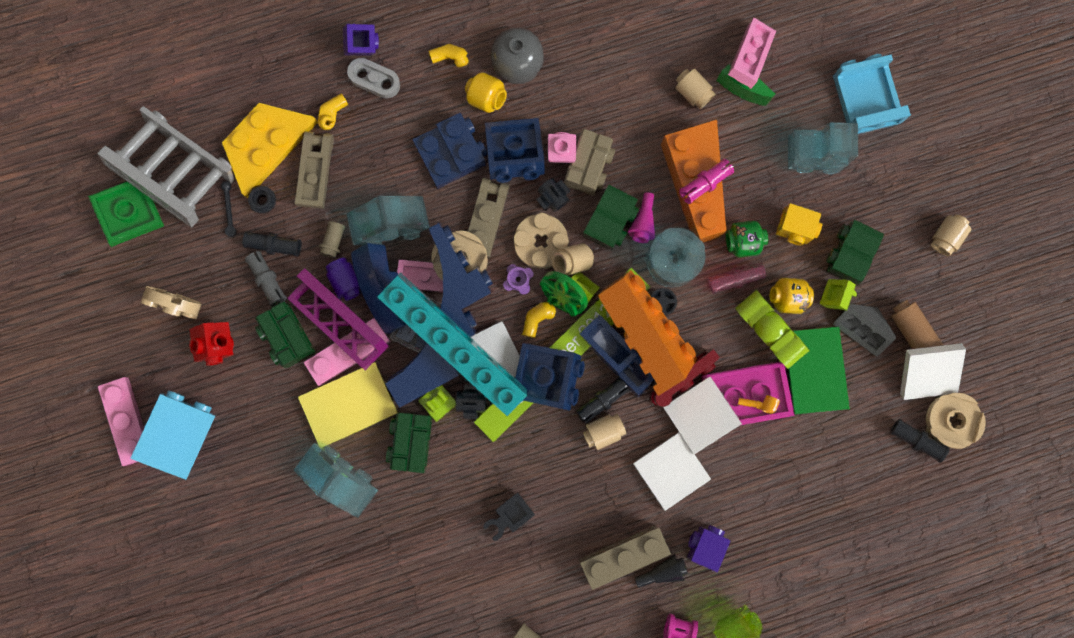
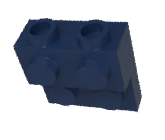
(514, 149)
(451, 150)
(549, 375)

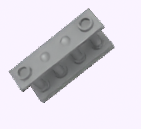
(163, 191)

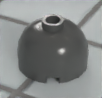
(517, 55)

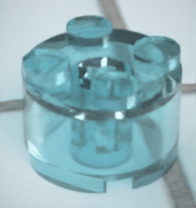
(690, 255)

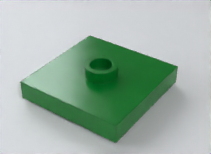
(125, 213)

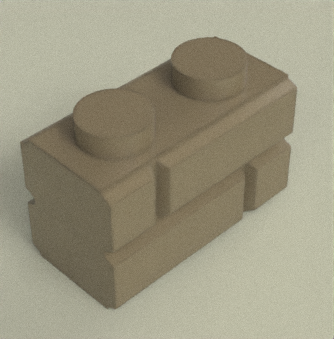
(591, 156)

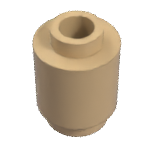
(694, 88)
(951, 234)
(573, 259)
(604, 431)

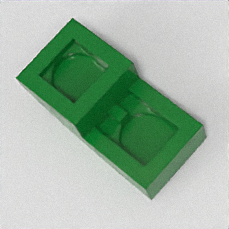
(759, 94)

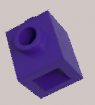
(359, 40)
(708, 547)

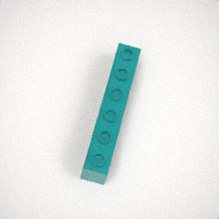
(453, 344)

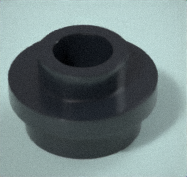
(256, 194)

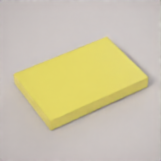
(348, 405)

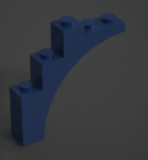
(460, 290)

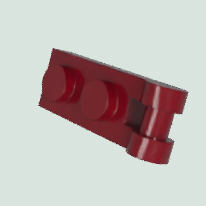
(703, 365)

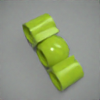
(772, 329)

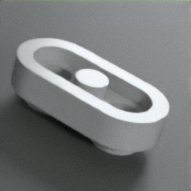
(375, 78)

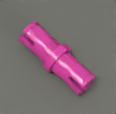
(706, 181)

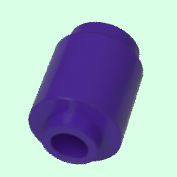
(343, 279)

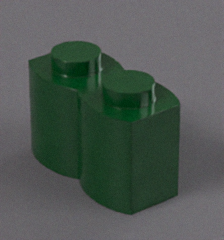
(610, 218)
(854, 252)

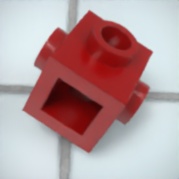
(211, 342)

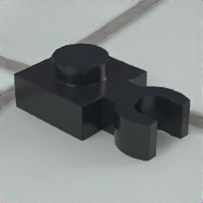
(512, 514)

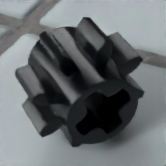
(553, 195)
(470, 402)

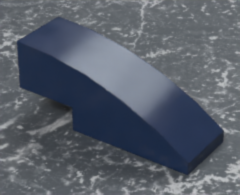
(373, 277)
(617, 355)

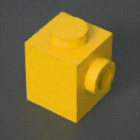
(799, 225)

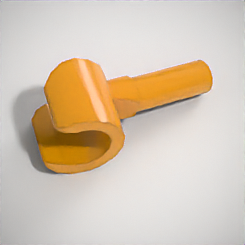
(768, 406)

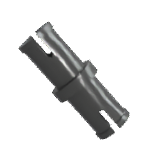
(265, 278)

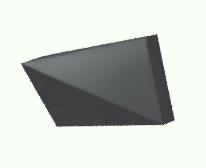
(866, 327)

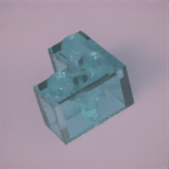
(823, 150)
(388, 219)
(335, 480)

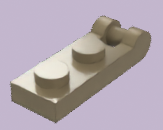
(314, 170)
(488, 213)

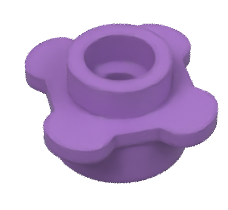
(514, 272)

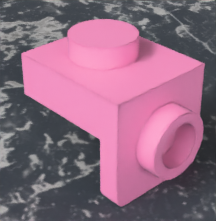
(562, 147)

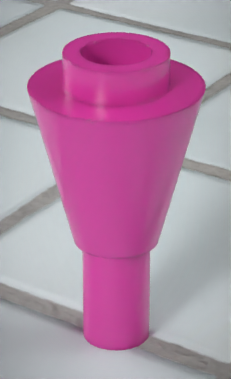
(643, 225)

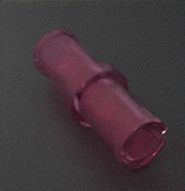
(737, 277)

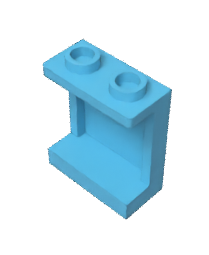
(869, 94)
(173, 434)

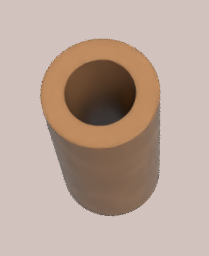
(915, 326)

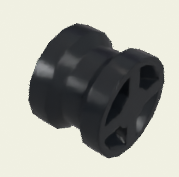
(666, 299)

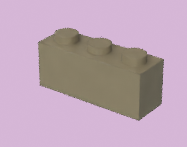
(624, 557)

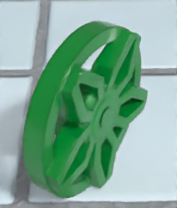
(564, 293)

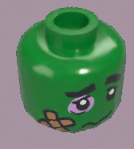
(746, 239)

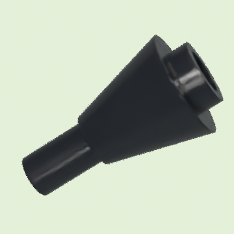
(670, 570)

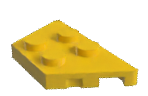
(263, 143)

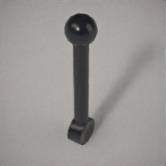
(230, 230)

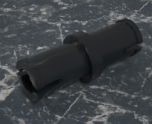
(272, 243)
(602, 400)
(919, 440)

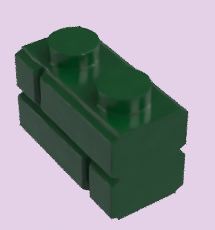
(284, 335)
(409, 443)

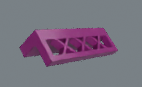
(341, 310)

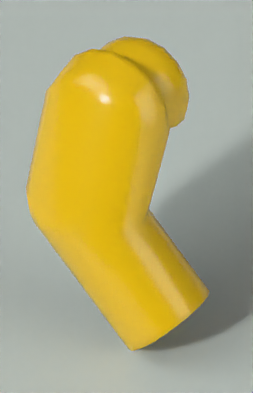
(449, 51)
(328, 111)
(536, 315)

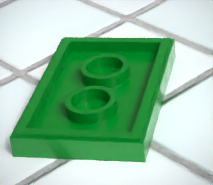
(819, 377)

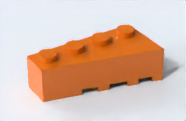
(686, 156)
(648, 331)

